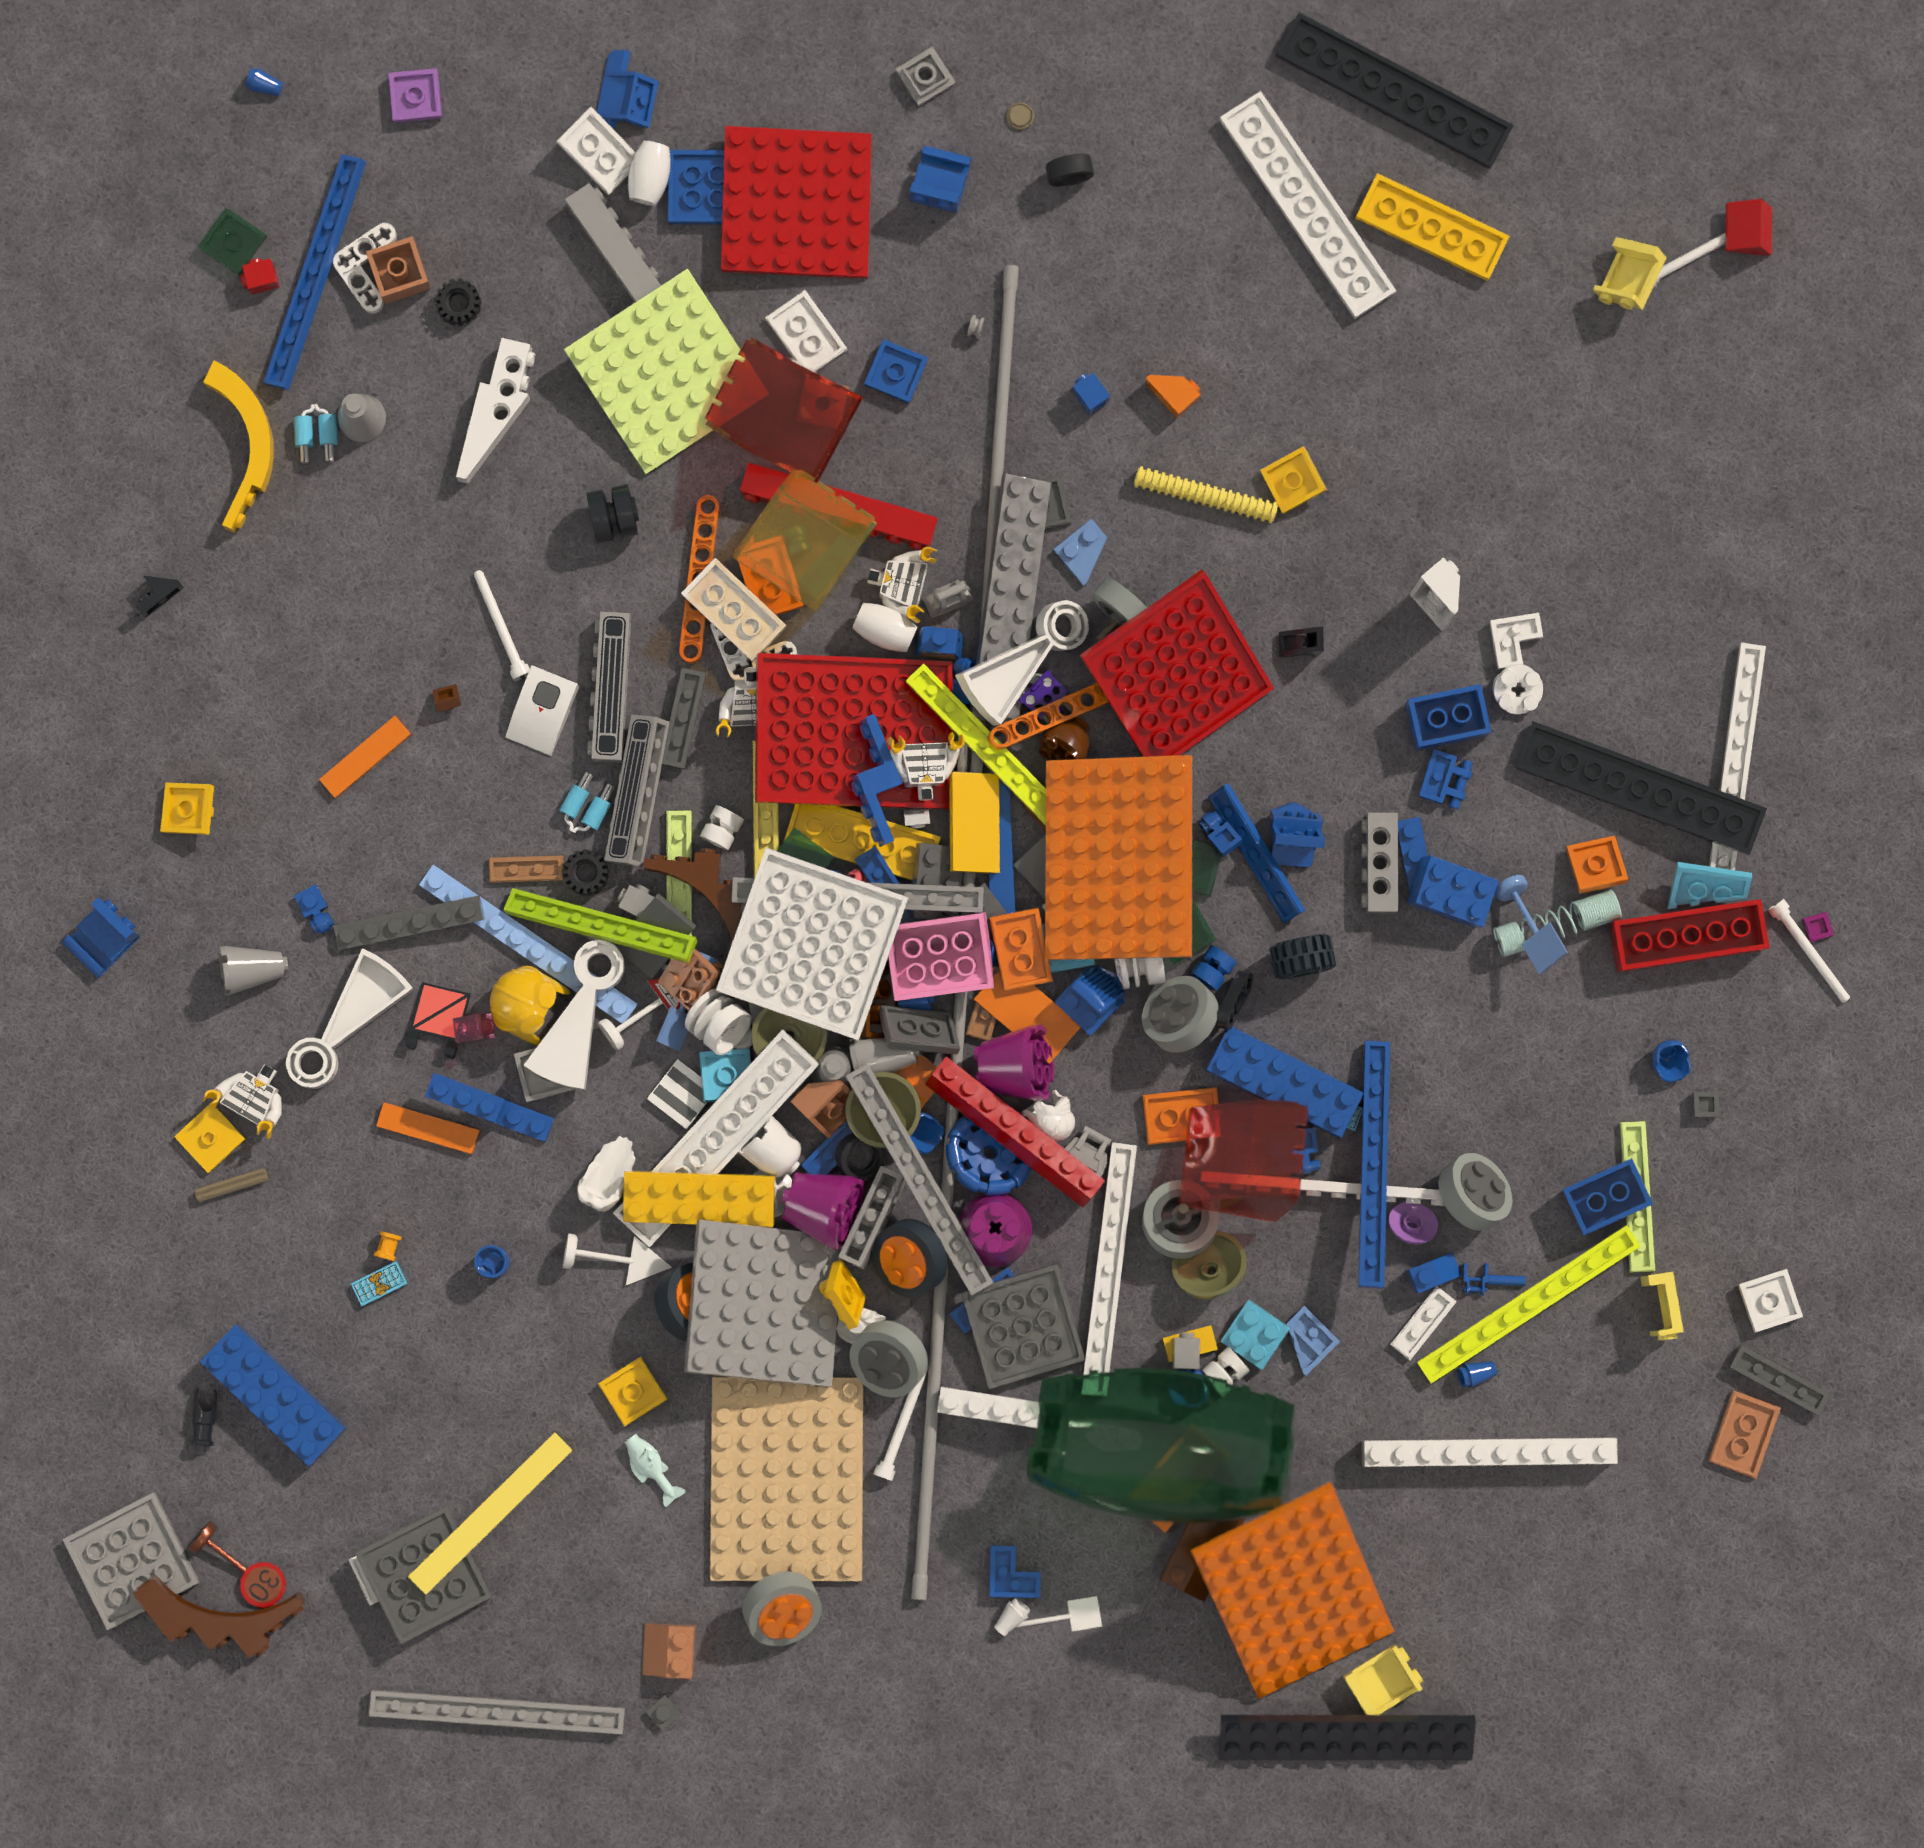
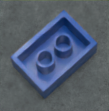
(1448, 717)
(1452, 891)
(1608, 1196)

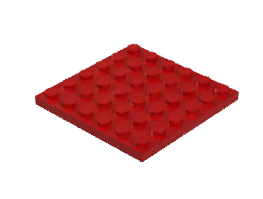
(796, 202)
(1177, 670)

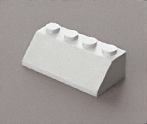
(1439, 592)

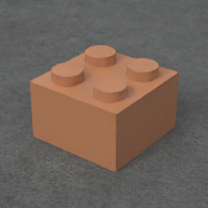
(398, 270)

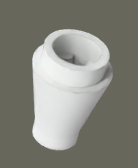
(1012, 1616)

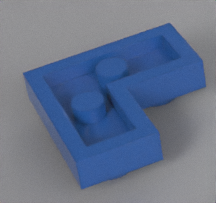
(1006, 1580)

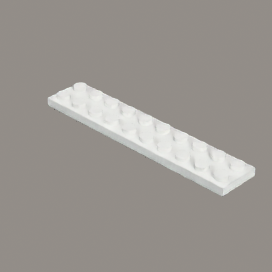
(1307, 205)
(734, 1118)

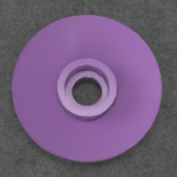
(1413, 1215)

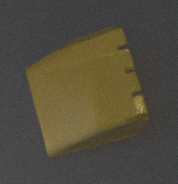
(806, 539)

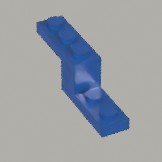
(876, 780)
(489, 1107)

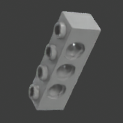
(1388, 826)
(872, 1217)

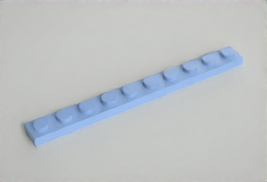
(526, 943)

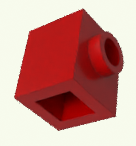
(259, 276)

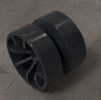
(621, 514)

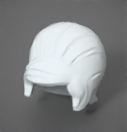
(1052, 1118)

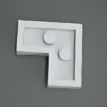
(1508, 633)

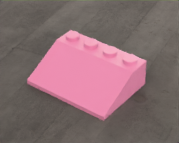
(941, 957)

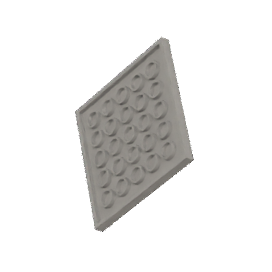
(760, 1305)

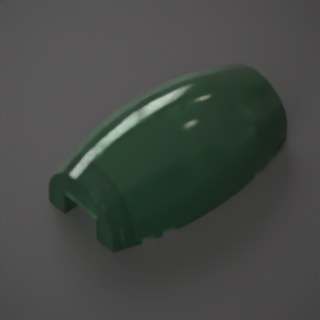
(1163, 1445)

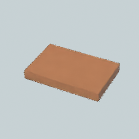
(1744, 1434)

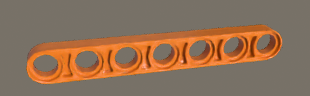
(697, 567)
(1054, 714)

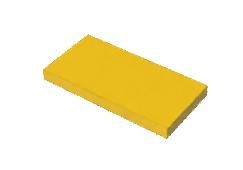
(974, 823)

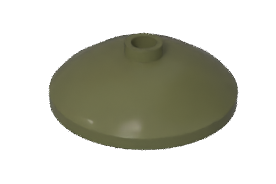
(771, 1023)
(903, 1100)
(1224, 1256)

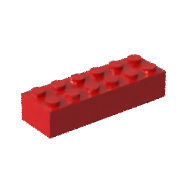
(1689, 936)

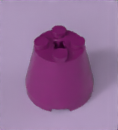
(1016, 1064)
(823, 1206)
(1015, 1234)

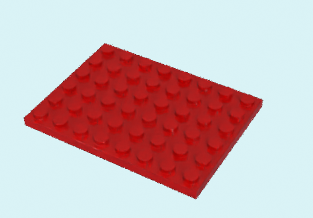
(812, 723)

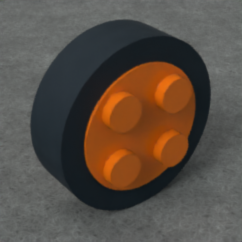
(909, 1258)
(673, 1300)

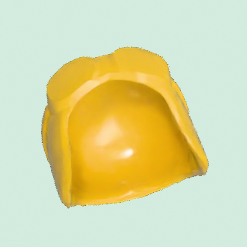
(522, 1001)

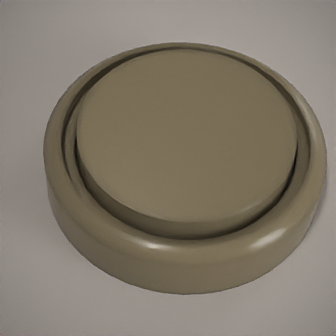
(1020, 116)

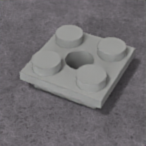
(920, 89)

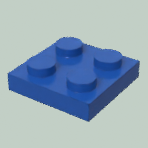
(896, 371)

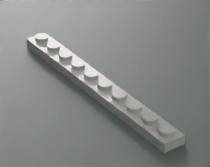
(919, 896)
(919, 1179)
(497, 1712)

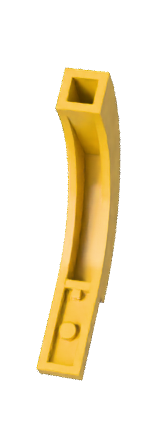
(260, 436)

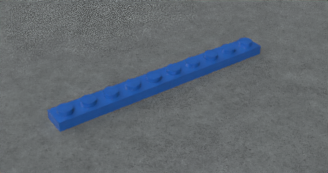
(314, 272)
(1374, 1165)

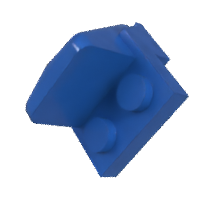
(1295, 834)
(1092, 998)

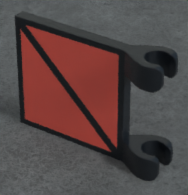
(435, 1015)

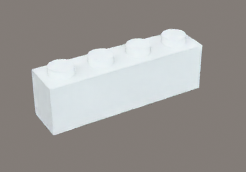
(989, 1407)

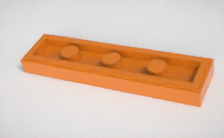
(365, 757)
(428, 1128)

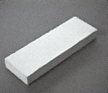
(1423, 1323)

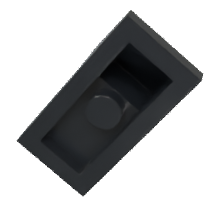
(163, 591)
(1301, 642)

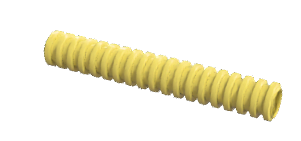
(1205, 494)

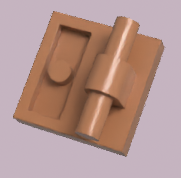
(690, 980)

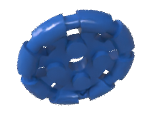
(979, 1164)

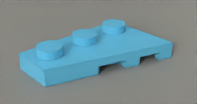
(1704, 883)

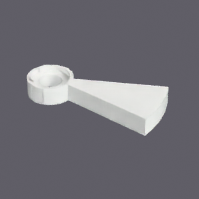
(1001, 680)
(368, 993)
(567, 1046)

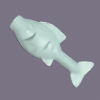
(647, 1463)

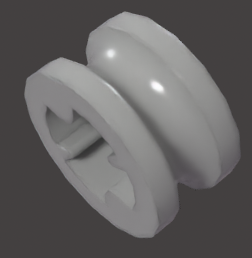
(975, 326)

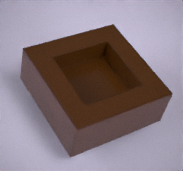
(446, 698)

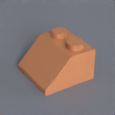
(824, 1105)
(669, 1650)

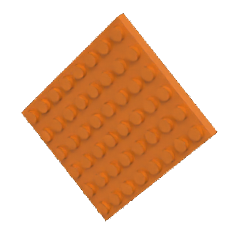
(1118, 858)
(1293, 1590)

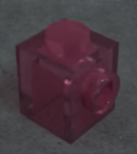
(473, 1028)

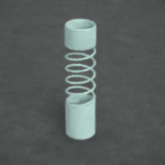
(1594, 911)

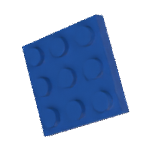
(695, 187)

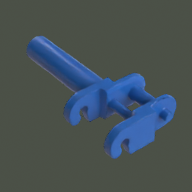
(1491, 1280)

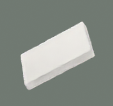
(598, 150)
(806, 332)

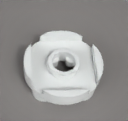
(1508, 678)

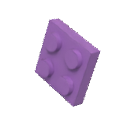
(415, 95)

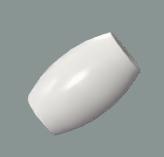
(649, 173)
(884, 627)

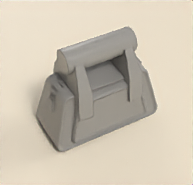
(947, 598)
(1088, 1154)

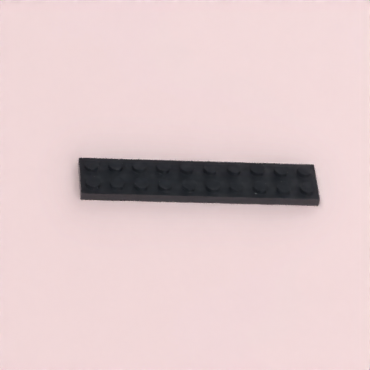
(1394, 90)
(1641, 788)
(1346, 1737)

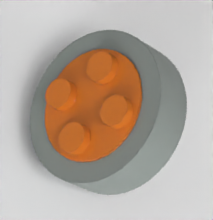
(782, 1608)

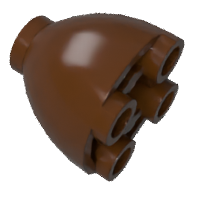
(1066, 741)

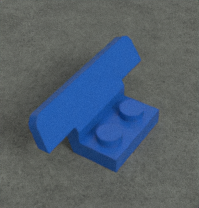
(626, 94)

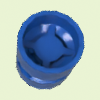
(1210, 976)
(492, 1261)

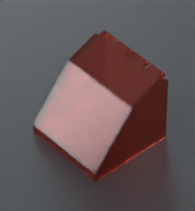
(782, 410)
(1244, 1158)

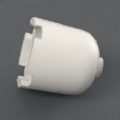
(773, 1149)

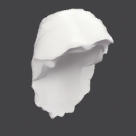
(604, 1178)

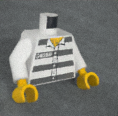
(903, 581)
(739, 703)
(925, 763)
(250, 1097)

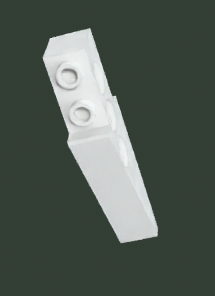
(484, 428)

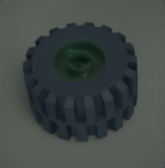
(1302, 956)

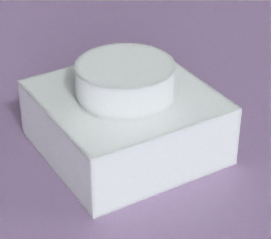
(916, 817)

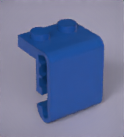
(940, 179)
(101, 937)

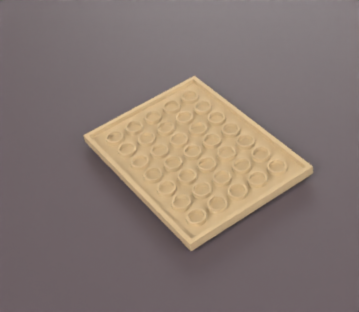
(786, 1479)

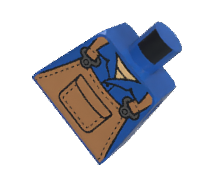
(939, 643)

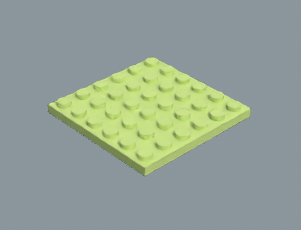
(658, 369)

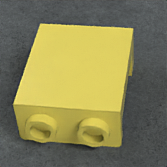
(1631, 274)
(1668, 1303)
(1383, 1681)

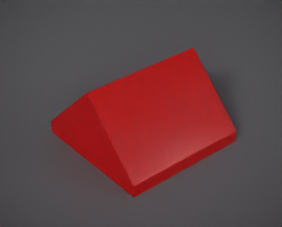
(1748, 227)

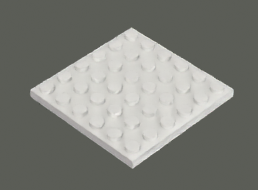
(812, 944)

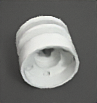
(1150, 967)
(718, 1022)

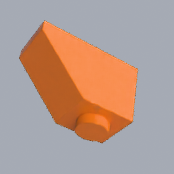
(1174, 392)

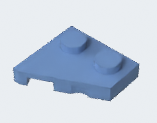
(1082, 550)
(1310, 1339)

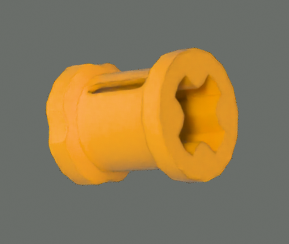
(387, 1245)

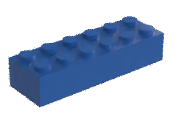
(1280, 1077)
(273, 1395)

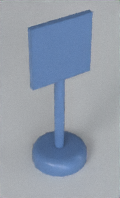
(1545, 945)
(673, 1029)

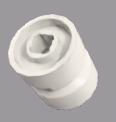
(722, 827)
(1225, 1359)

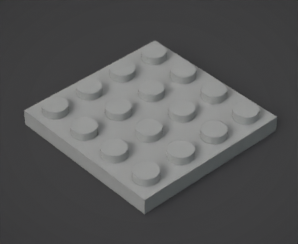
(124, 1553)

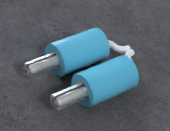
(304, 433)
(576, 799)

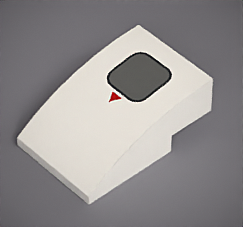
(541, 710)

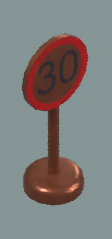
(261, 1582)

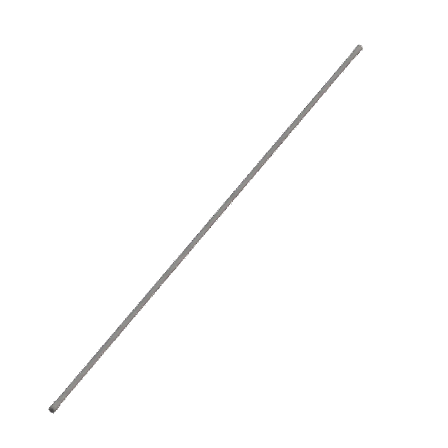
(920, 1577)

